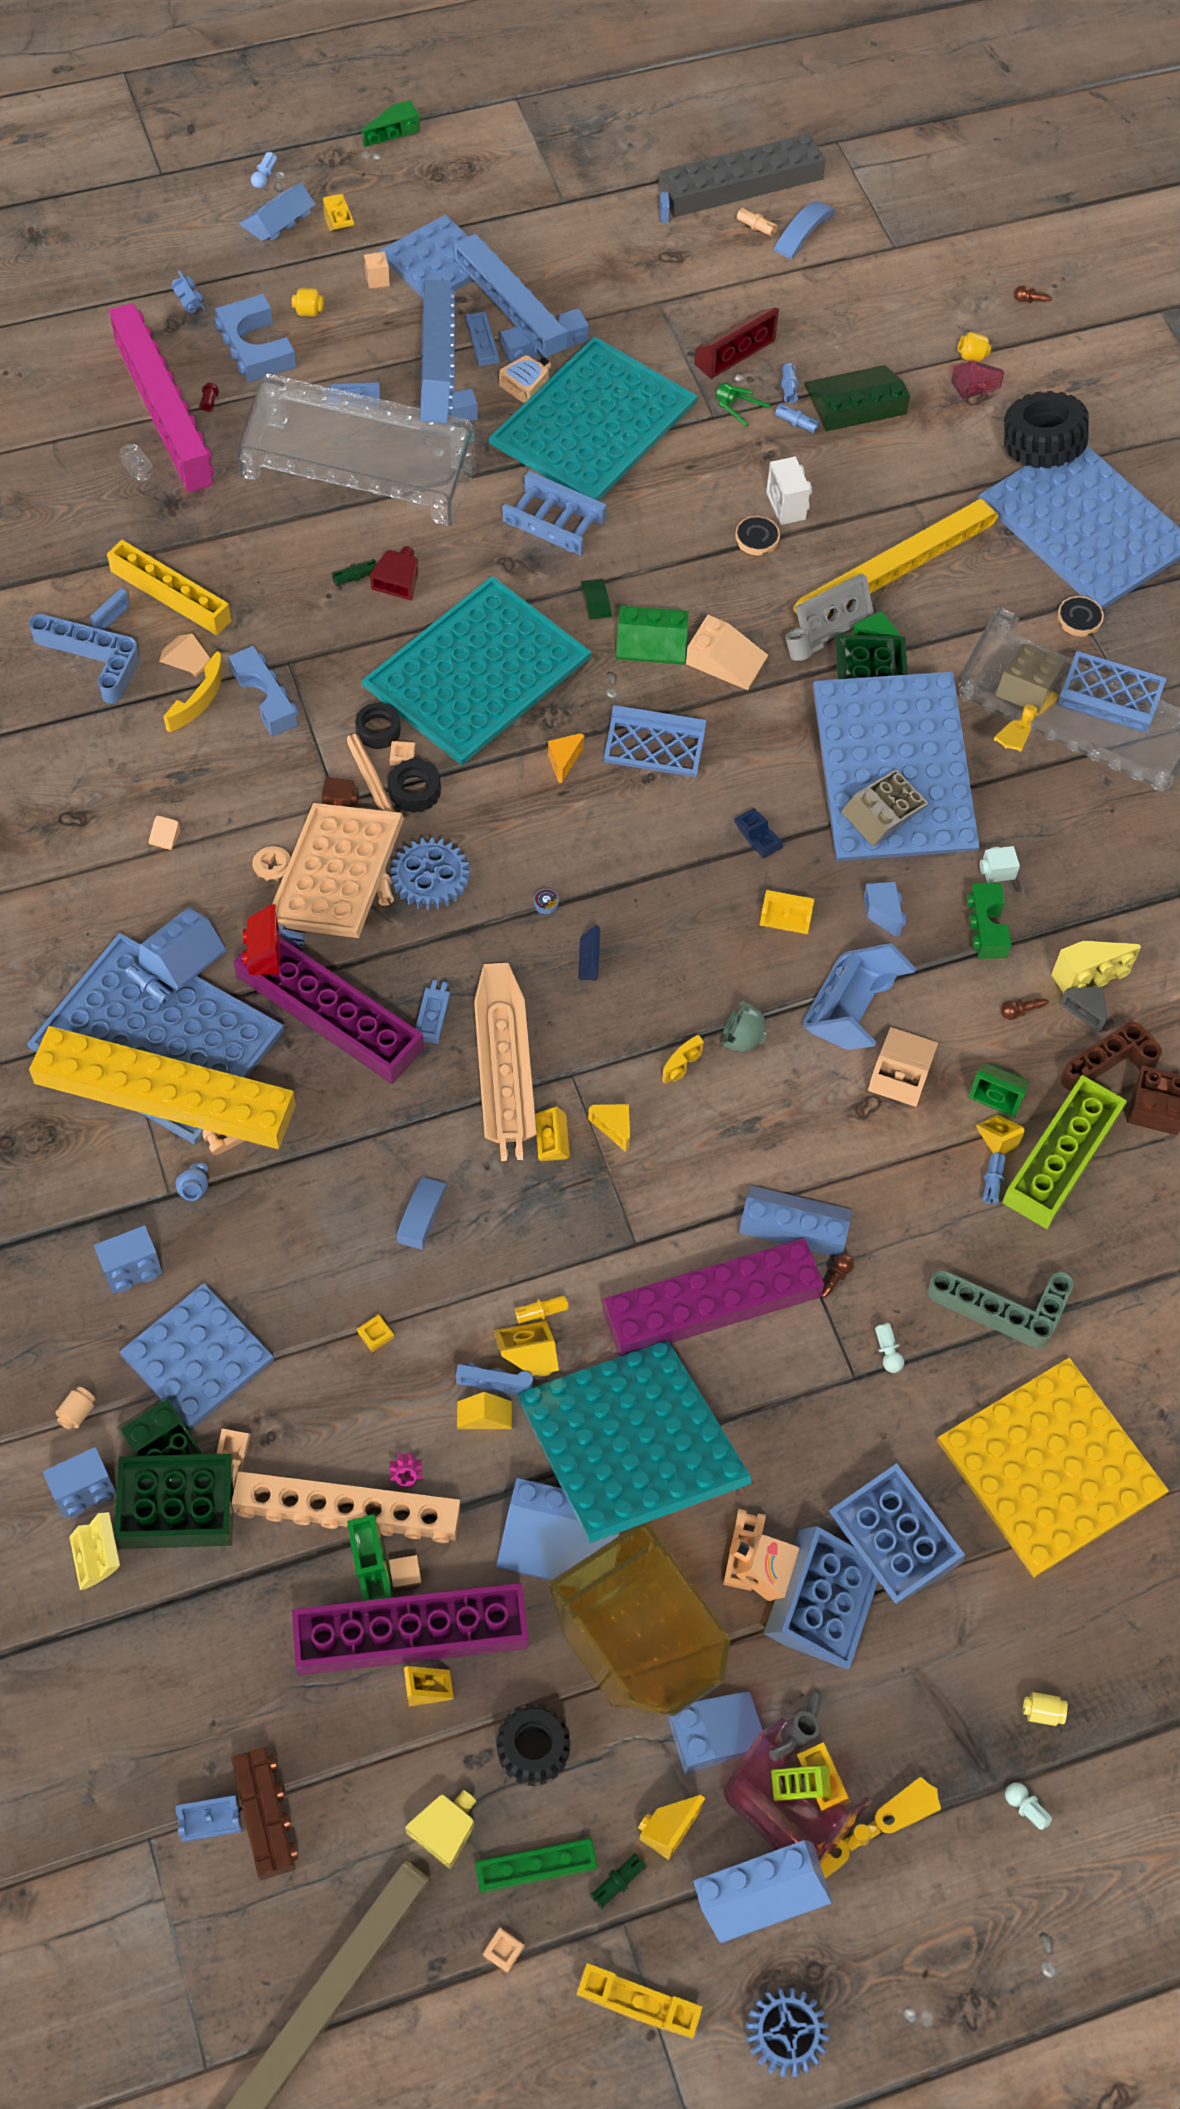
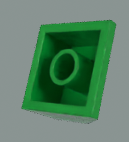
(999, 1089)

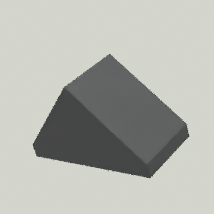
(1087, 1005)

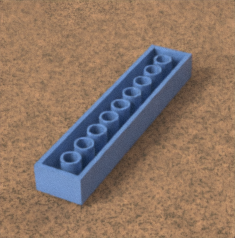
(437, 352)

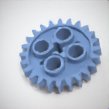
(430, 873)

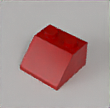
(262, 942)

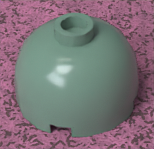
(744, 1029)

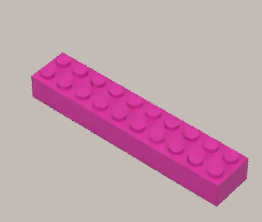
(162, 397)

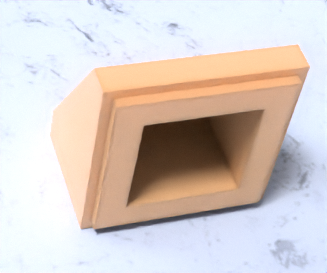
(164, 832)

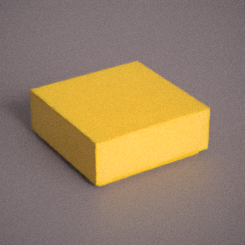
(375, 1333)

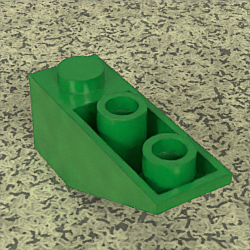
(393, 123)

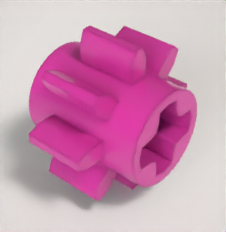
(405, 1469)

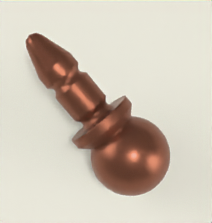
(1025, 294)
(1012, 1009)
(842, 1265)

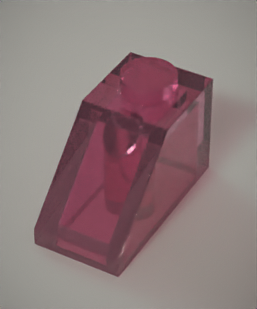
(976, 378)

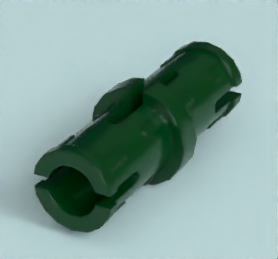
(353, 572)
(618, 1880)

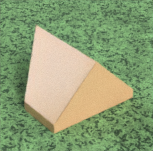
(185, 654)

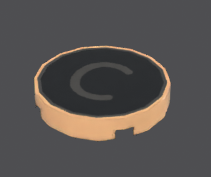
(757, 535)
(1080, 616)

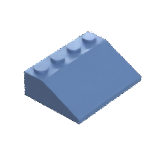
(543, 1533)
(897, 1534)
(824, 1599)

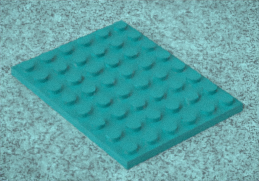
(593, 419)
(476, 670)
(632, 1440)

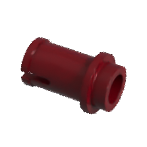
(210, 392)

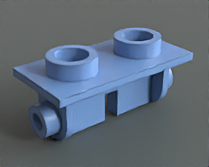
(190, 298)

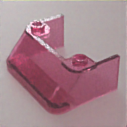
(784, 1821)

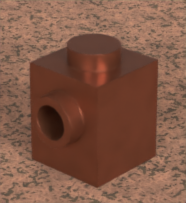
(340, 792)

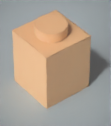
(376, 270)

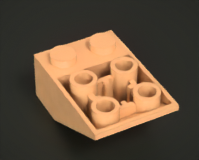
(902, 1066)

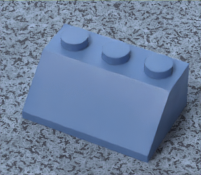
(279, 213)
(181, 949)

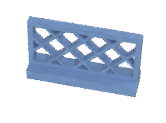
(1111, 710)
(654, 723)

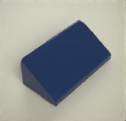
(589, 954)

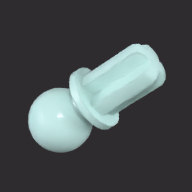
(892, 1361)
(1018, 1796)

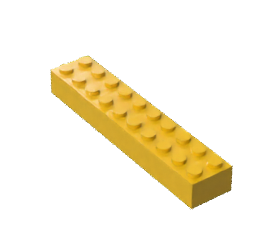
(163, 1087)

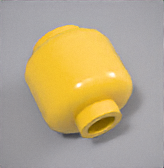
(308, 302)
(974, 347)

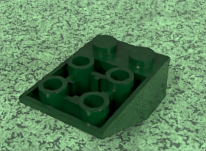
(158, 1432)

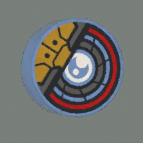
(546, 901)

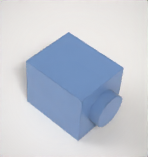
(465, 405)

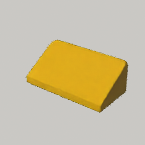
(552, 1134)

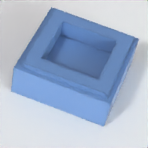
(664, 207)

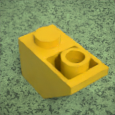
(337, 212)

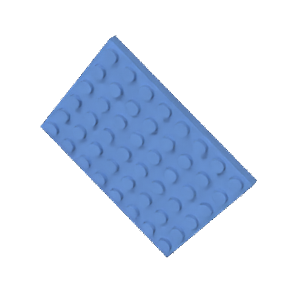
(1087, 525)
(905, 727)
(194, 1027)

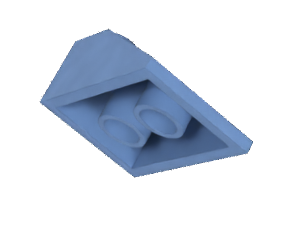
(715, 1730)

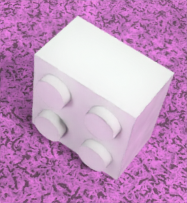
(788, 490)

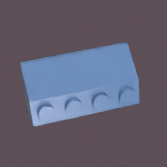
(791, 1218)
(763, 1891)

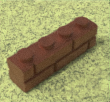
(263, 1814)

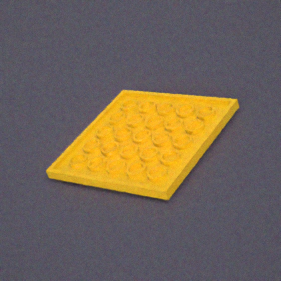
(1052, 1467)

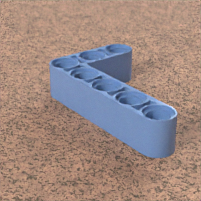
(115, 649)

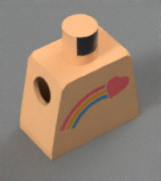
(765, 1564)

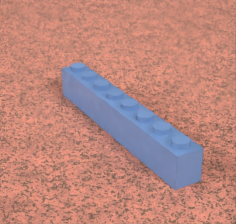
(511, 295)

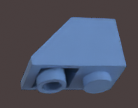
(883, 906)

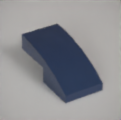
(757, 833)

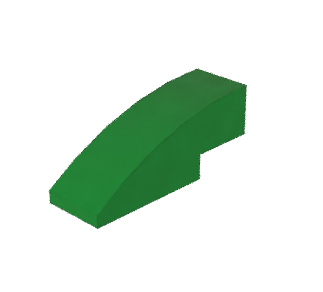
(370, 1558)

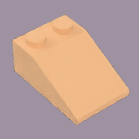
(725, 653)

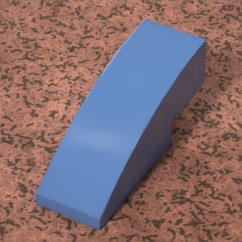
(421, 1213)

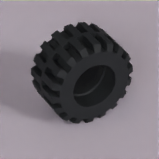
(540, 1720)

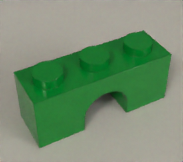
(989, 938)

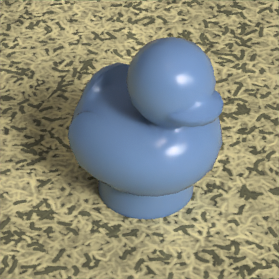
(193, 1182)

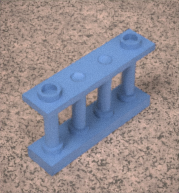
(563, 497)

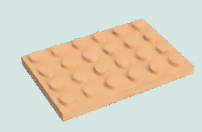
(336, 869)

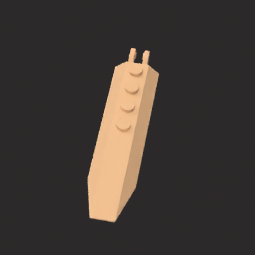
(504, 1059)

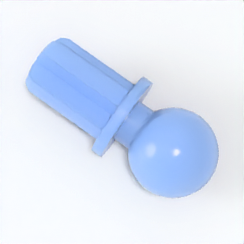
(259, 178)

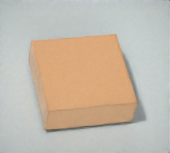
(401, 751)
(405, 1572)
(503, 1950)

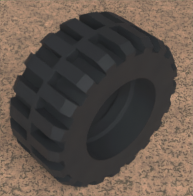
(1046, 429)

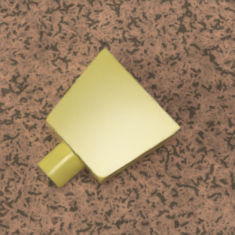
(444, 1827)

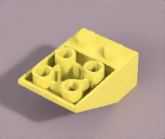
(1093, 964)

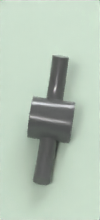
(799, 1729)

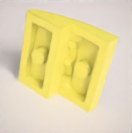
(94, 1551)

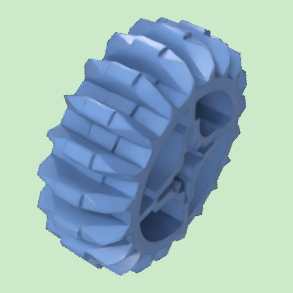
(790, 2048)

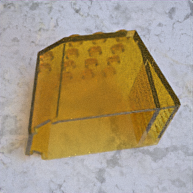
(640, 1626)

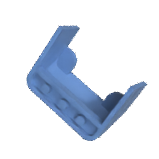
(849, 992)

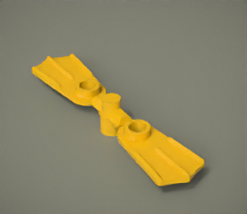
(1017, 731)
(906, 1808)

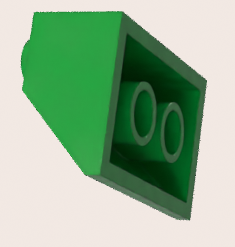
(652, 635)

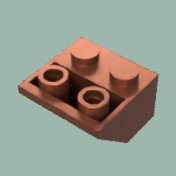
(1156, 1101)

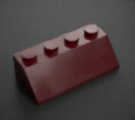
(737, 343)

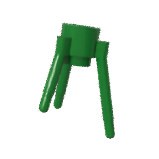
(729, 394)

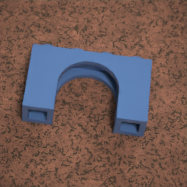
(253, 360)

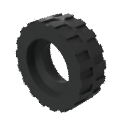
(410, 769)

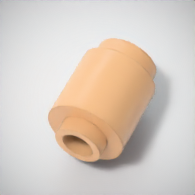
(75, 1408)

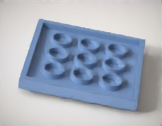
(428, 255)
(197, 1356)

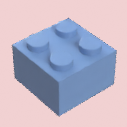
(128, 1259)
(79, 1483)

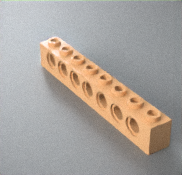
(251, 1485)

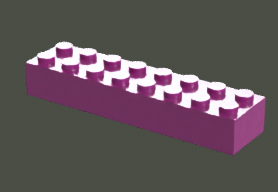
(338, 1012)
(713, 1297)
(409, 1629)

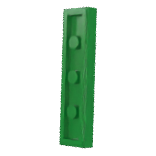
(536, 1865)

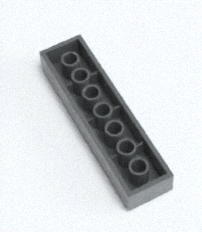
(742, 174)

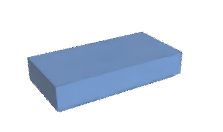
(110, 610)

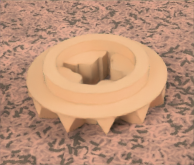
(265, 857)

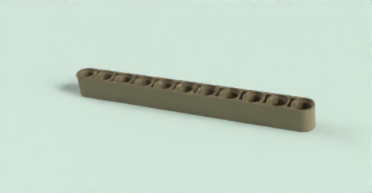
(331, 1990)

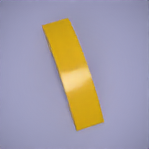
(183, 713)
(639, 2002)

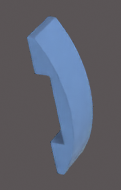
(801, 226)

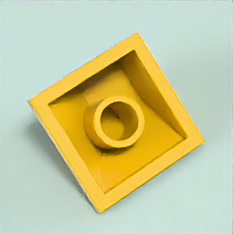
(529, 1347)
(669, 1825)

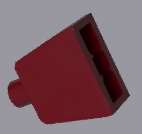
(396, 573)

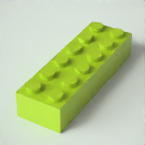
(1064, 1152)

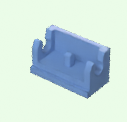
(208, 1818)

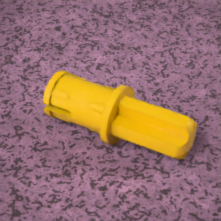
(541, 1309)

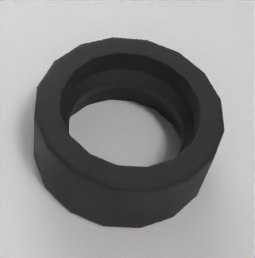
(374, 711)

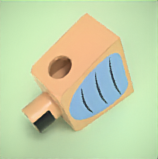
(524, 377)

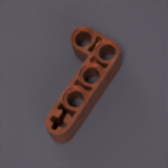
(1106, 1059)

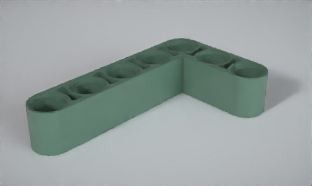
(1004, 1308)

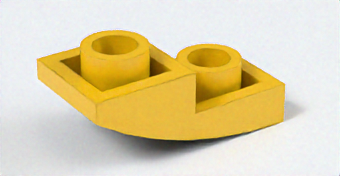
(677, 1064)

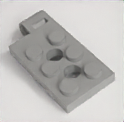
(813, 620)

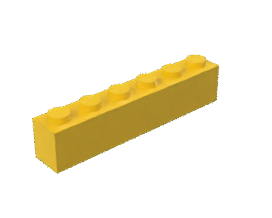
(169, 587)

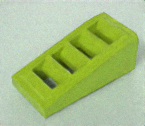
(822, 1782)

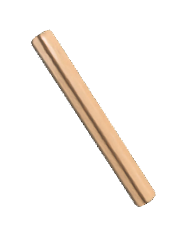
(369, 773)

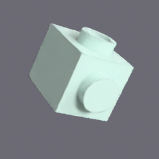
(999, 864)

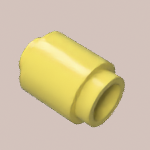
(1045, 1709)

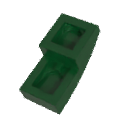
(596, 599)

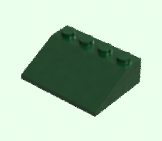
(858, 397)
(870, 656)
(174, 1501)

